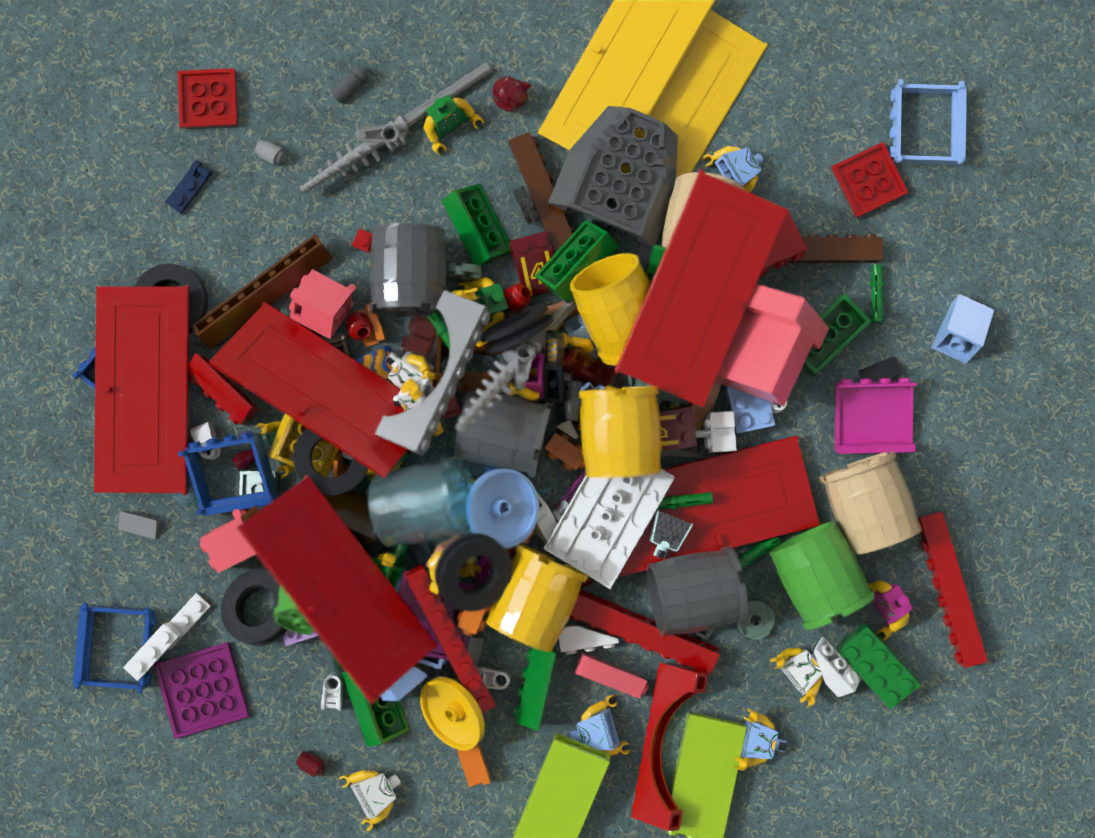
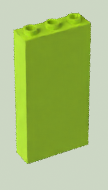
(706, 774)
(563, 790)

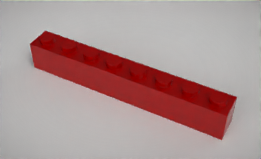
(951, 590)
(643, 631)
(449, 638)

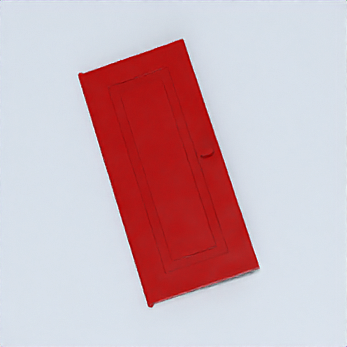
(701, 289)
(314, 385)
(141, 389)
(754, 496)
(338, 588)

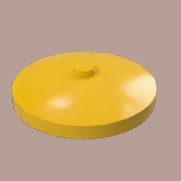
(452, 713)

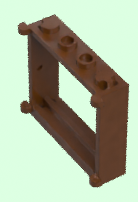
(471, 380)

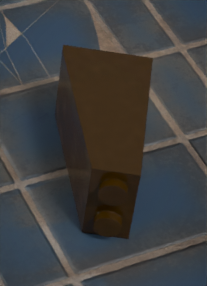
(355, 513)

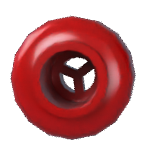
(517, 297)
(359, 326)

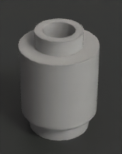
(270, 152)

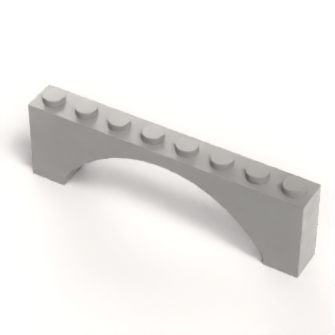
(416, 426)

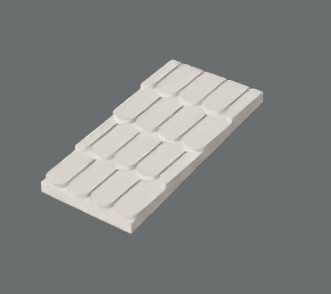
(607, 523)

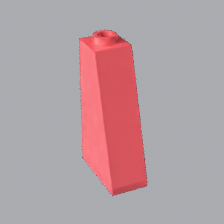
(611, 675)

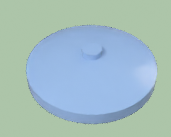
(503, 506)

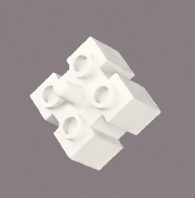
(718, 432)

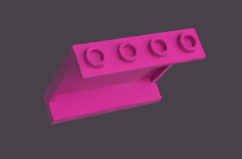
(874, 416)

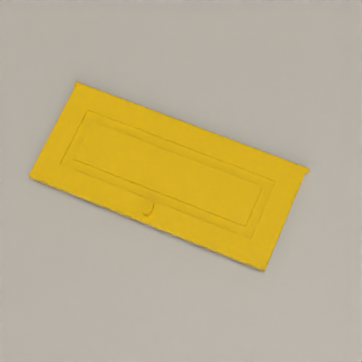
(625, 63)
(705, 87)

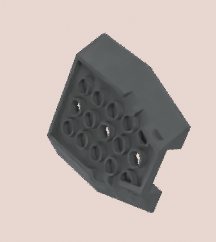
(594, 173)

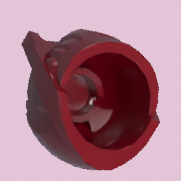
(510, 93)

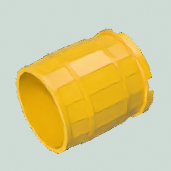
(610, 300)
(621, 432)
(536, 599)

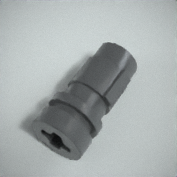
(346, 85)
(572, 401)

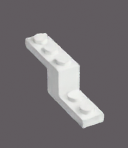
(167, 636)

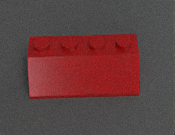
(221, 389)

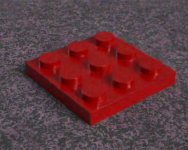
(207, 98)
(869, 180)

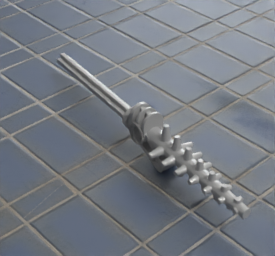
(375, 138)
(519, 362)

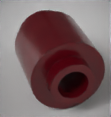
(311, 764)

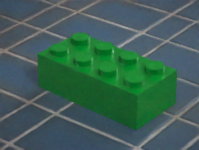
(844, 323)
(878, 665)

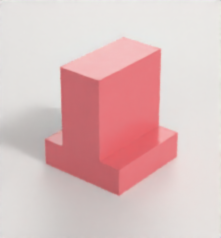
(771, 345)

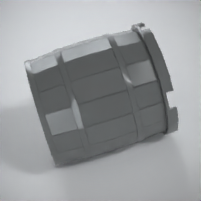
(407, 269)
(506, 435)
(697, 592)

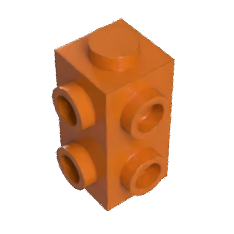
(565, 451)
(472, 621)

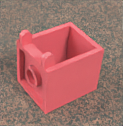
(321, 303)
(226, 544)

